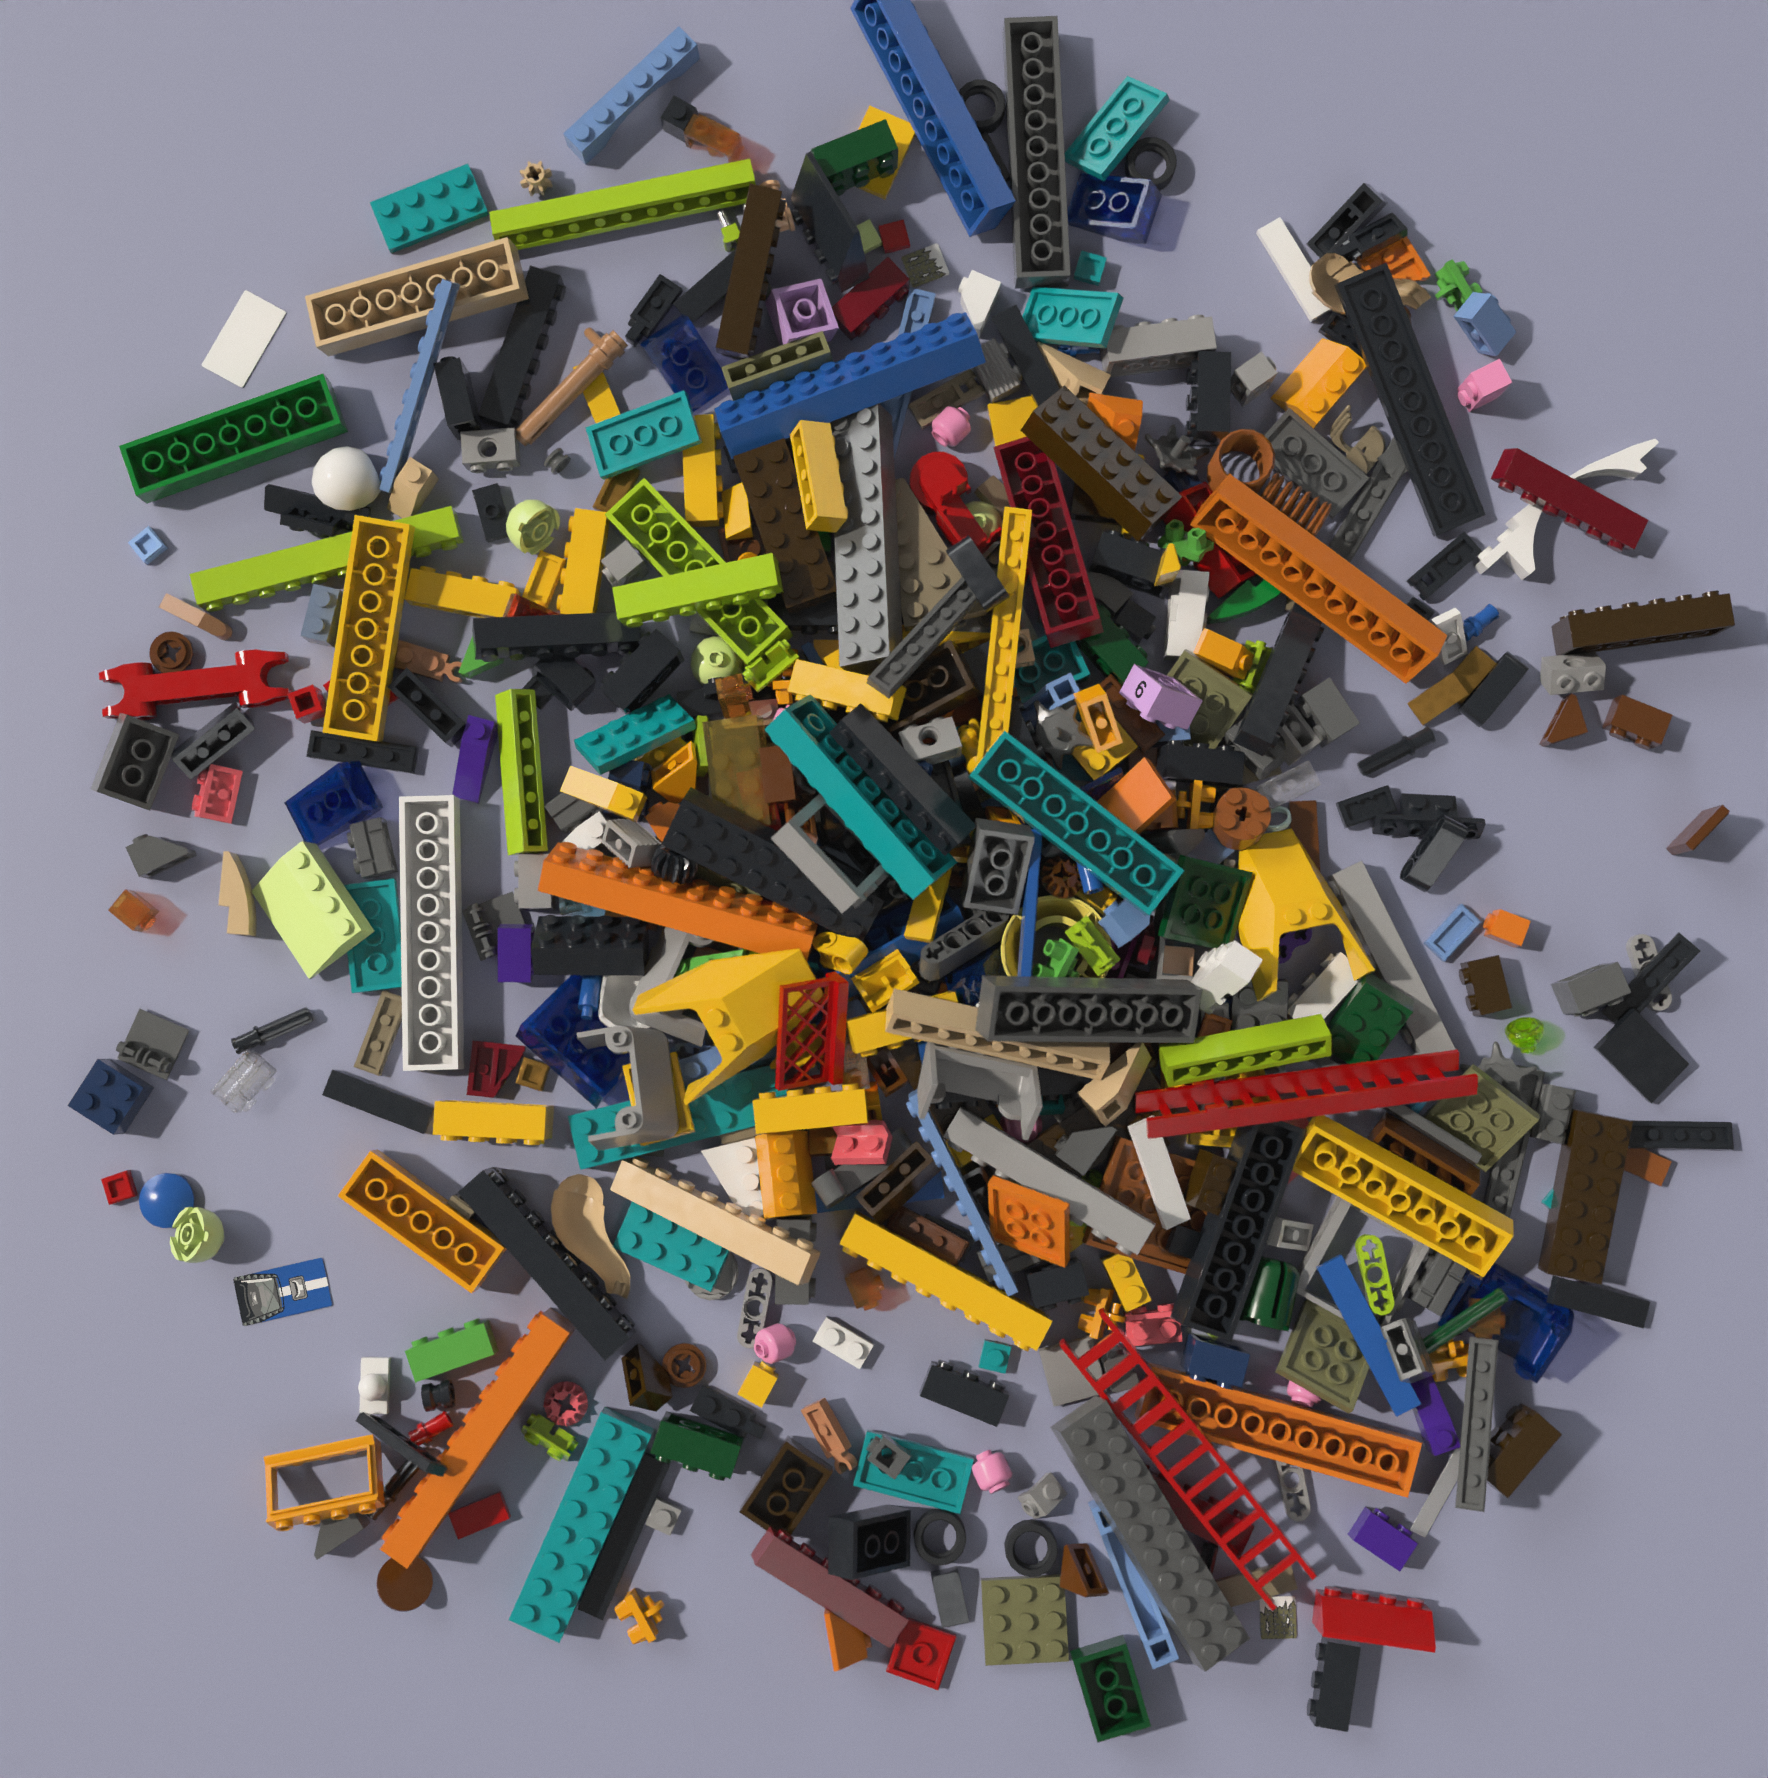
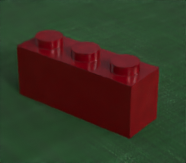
(871, 299)

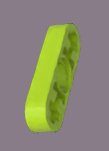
(1372, 1296)

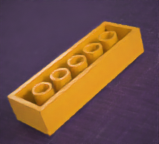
(423, 1220)

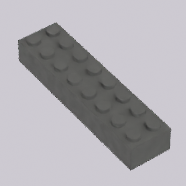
(1087, 1009)

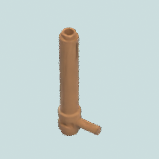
(599, 359)

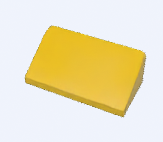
(736, 513)
(1168, 567)

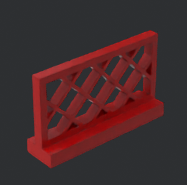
(832, 1028)

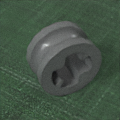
(557, 461)

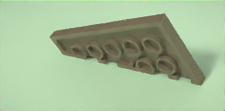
(923, 562)

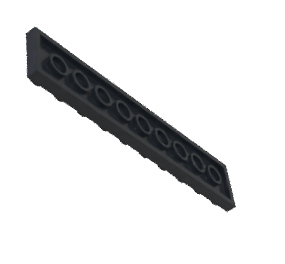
(1409, 399)

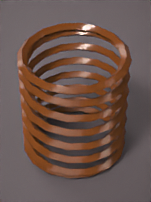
(1250, 443)
(1271, 492)

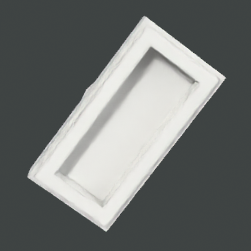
(374, 1385)

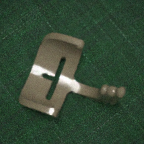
(1371, 442)

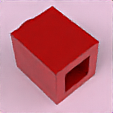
(308, 703)

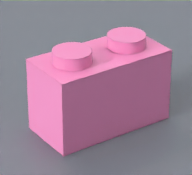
(1483, 385)

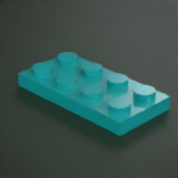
(1116, 128)
(429, 208)
(1072, 316)
(643, 435)
(634, 734)
(377, 958)
(670, 1247)
(928, 1478)

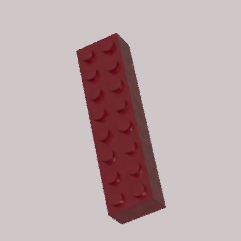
(1053, 549)

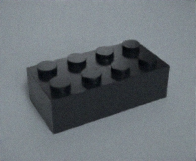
(590, 945)

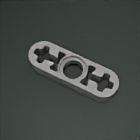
(1651, 951)
(751, 1285)
(1289, 1501)

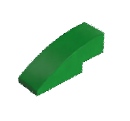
(1244, 601)

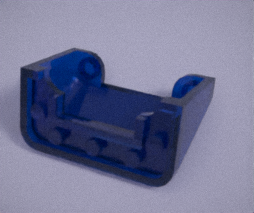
(1532, 1326)

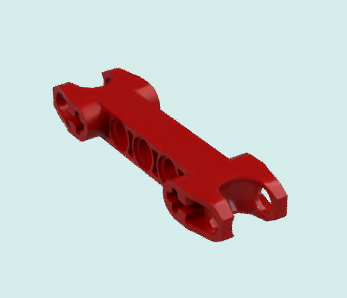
(147, 690)

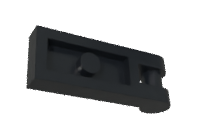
(1444, 565)

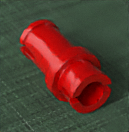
(428, 1430)

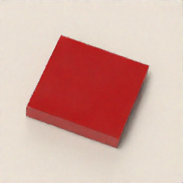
(921, 1653)

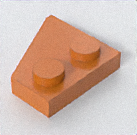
(1401, 260)

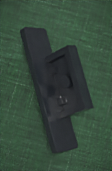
(307, 512)
(706, 701)
(1419, 814)

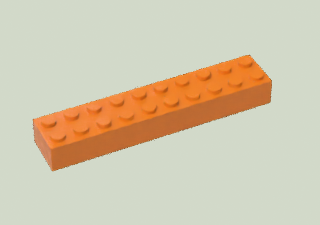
(1319, 579)
(689, 907)
(1289, 1432)
(475, 1441)

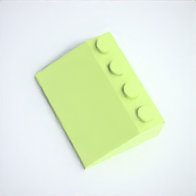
(311, 908)

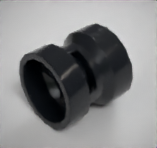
(438, 1395)

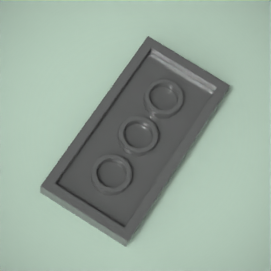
(1313, 462)
(1249, 1012)

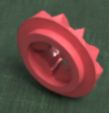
(577, 1399)

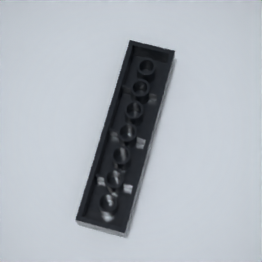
(747, 855)
(1235, 1240)
(548, 1261)

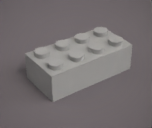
(1157, 346)

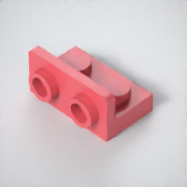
(217, 793)
(862, 1143)
(1152, 1326)

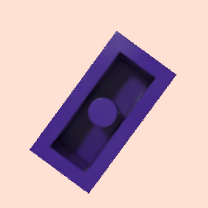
(515, 953)
(1382, 1538)

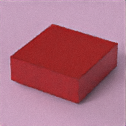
(894, 236)
(119, 1187)

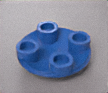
(165, 1198)

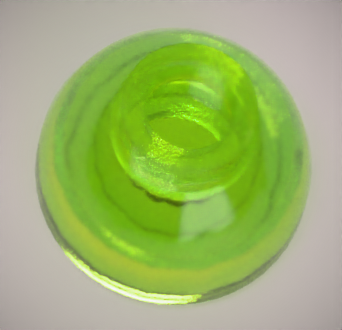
(1525, 1033)

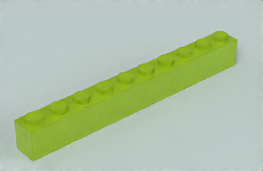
(624, 205)
(311, 563)

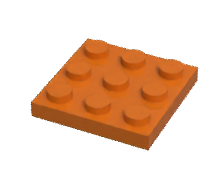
(1029, 1221)

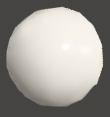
(345, 479)
(615, 1000)

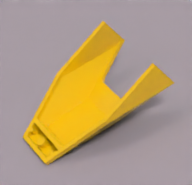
(1288, 897)
(737, 1006)

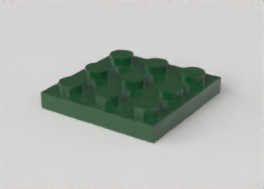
(1205, 903)

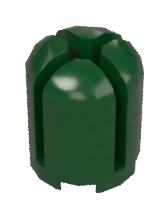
(1272, 1294)

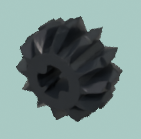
(673, 866)

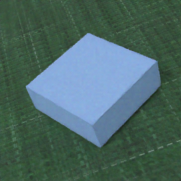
(147, 545)

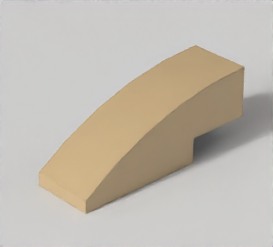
(237, 895)

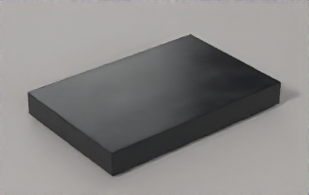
(1641, 1055)

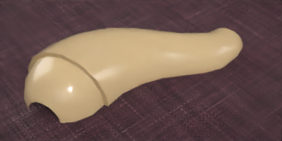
(1332, 270)
(580, 1226)

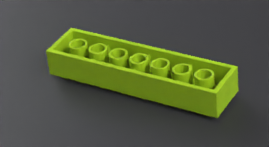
(676, 547)

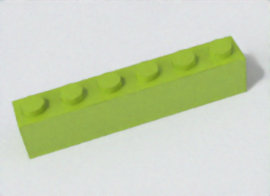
(698, 590)
(521, 772)
(1245, 1050)

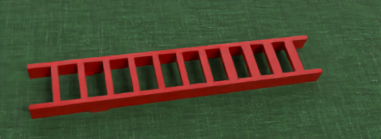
(1221, 1116)
(1155, 1414)

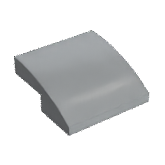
(1063, 1377)

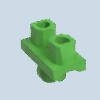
(1453, 283)
(1188, 545)
(1061, 960)

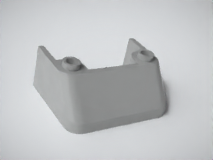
(661, 969)
(981, 1076)
(653, 1083)

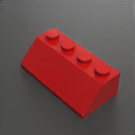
(1224, 570)
(1374, 1619)

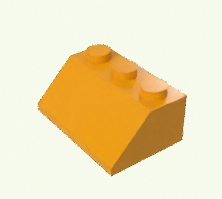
(1319, 381)
(785, 1174)

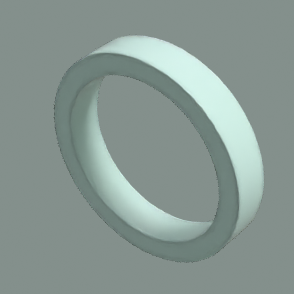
(1285, 824)

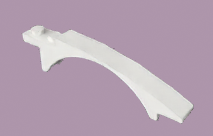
(1517, 541)

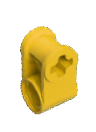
(839, 951)

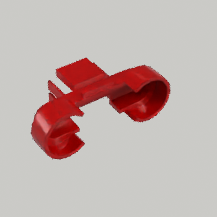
(937, 484)

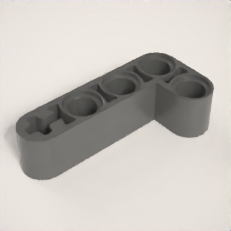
(962, 943)
(847, 1179)

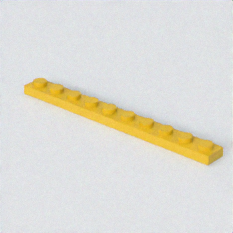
(1005, 629)

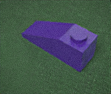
(474, 758)
(1434, 1418)

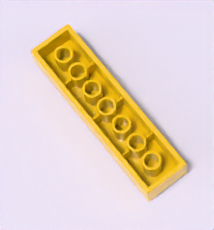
(368, 628)
(1402, 1195)
(951, 1284)

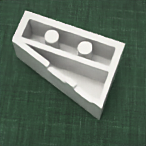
(1185, 613)
(1224, 972)
(738, 1173)

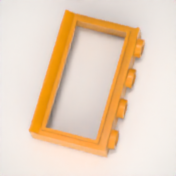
(335, 1508)

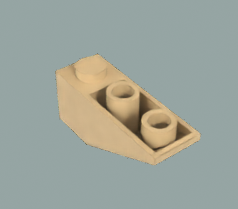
(1073, 373)
(1113, 1093)

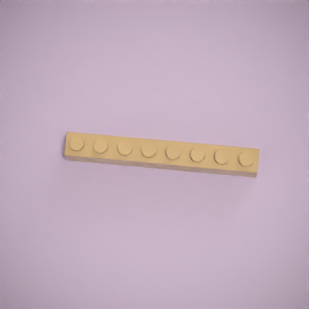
(955, 1026)
(715, 1220)

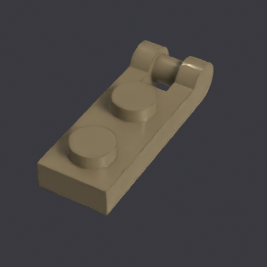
(949, 394)

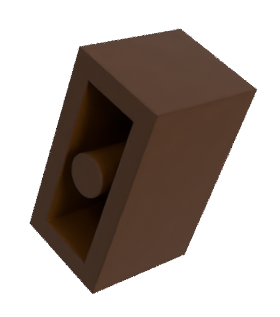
(1636, 722)

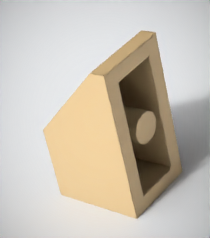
(411, 489)

